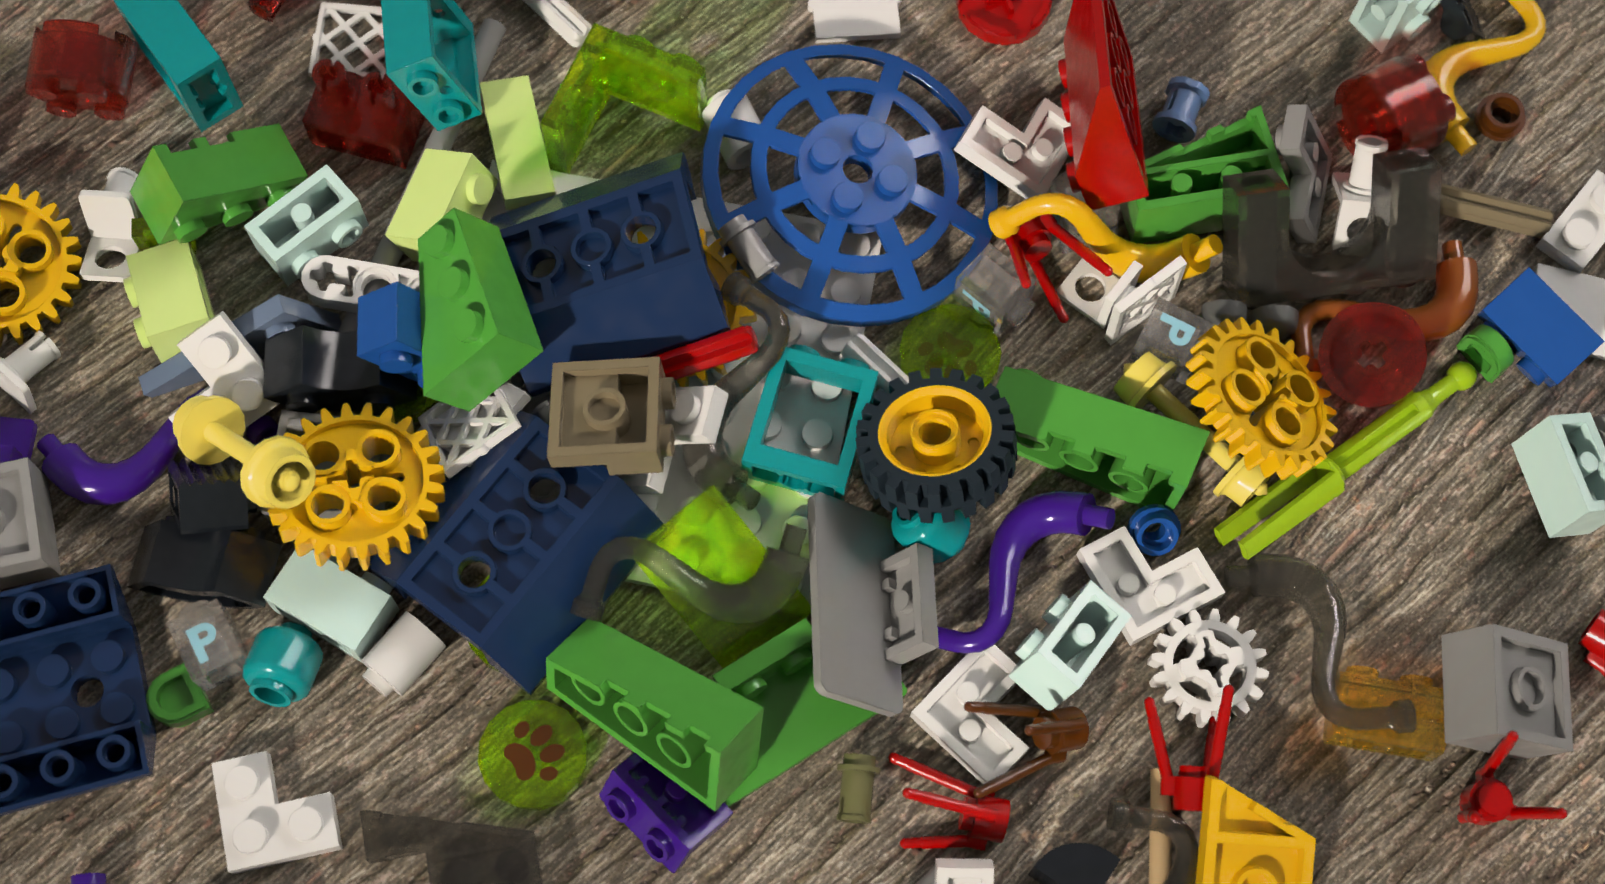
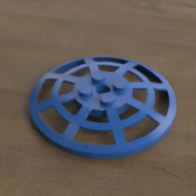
(835, 198)

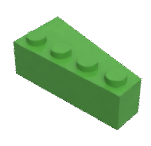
(1102, 440)
(659, 710)

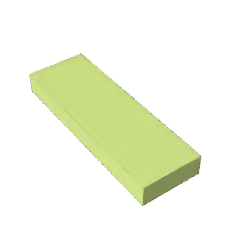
(517, 141)

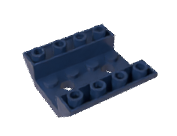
(605, 291)
(532, 549)
(50, 646)

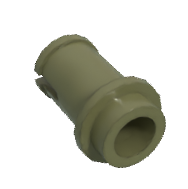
(856, 788)

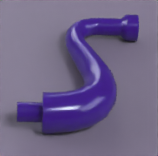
(120, 481)
(1022, 527)

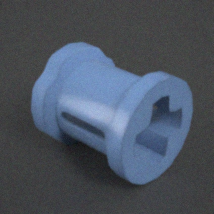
(1181, 109)

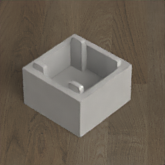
(26, 526)
(1506, 683)

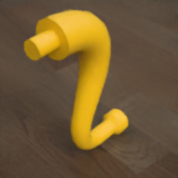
(1461, 58)
(1103, 241)

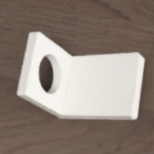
(1114, 290)

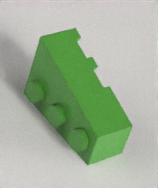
(1188, 180)
(215, 183)
(470, 312)

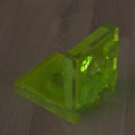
(629, 71)

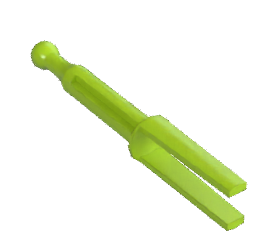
(1337, 467)

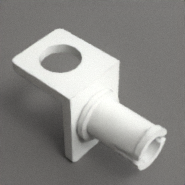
(1355, 187)
(109, 224)
(25, 364)

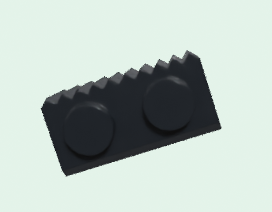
(207, 497)

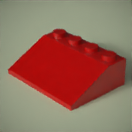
(1101, 107)

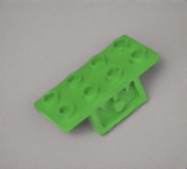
(794, 714)

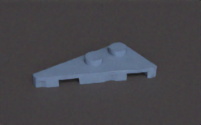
(257, 325)

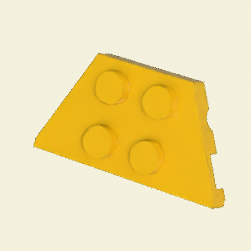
(1249, 842)

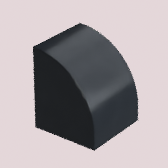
(1075, 865)

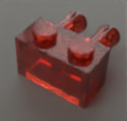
(361, 115)

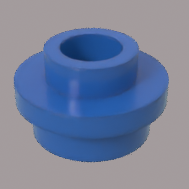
(1161, 540)

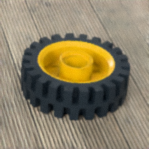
(937, 445)

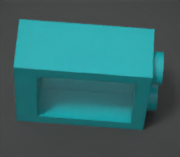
(182, 58)
(432, 58)
(795, 470)

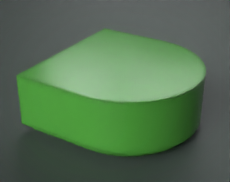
(1487, 351)
(177, 699)

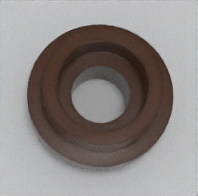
(1505, 106)

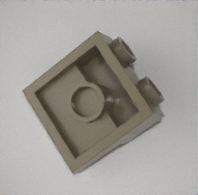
(611, 415)

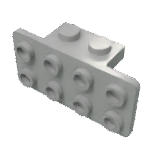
(866, 605)

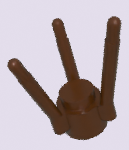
(1051, 731)

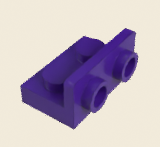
(660, 811)

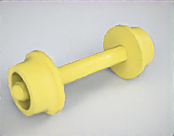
(1145, 382)
(272, 472)

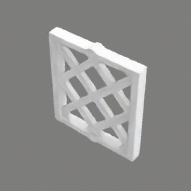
(359, 12)
(1140, 302)
(478, 446)

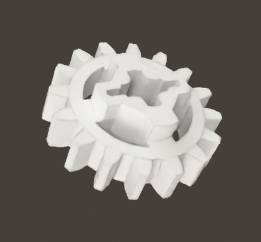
(1203, 645)

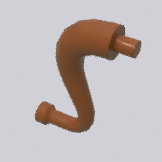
(1443, 315)

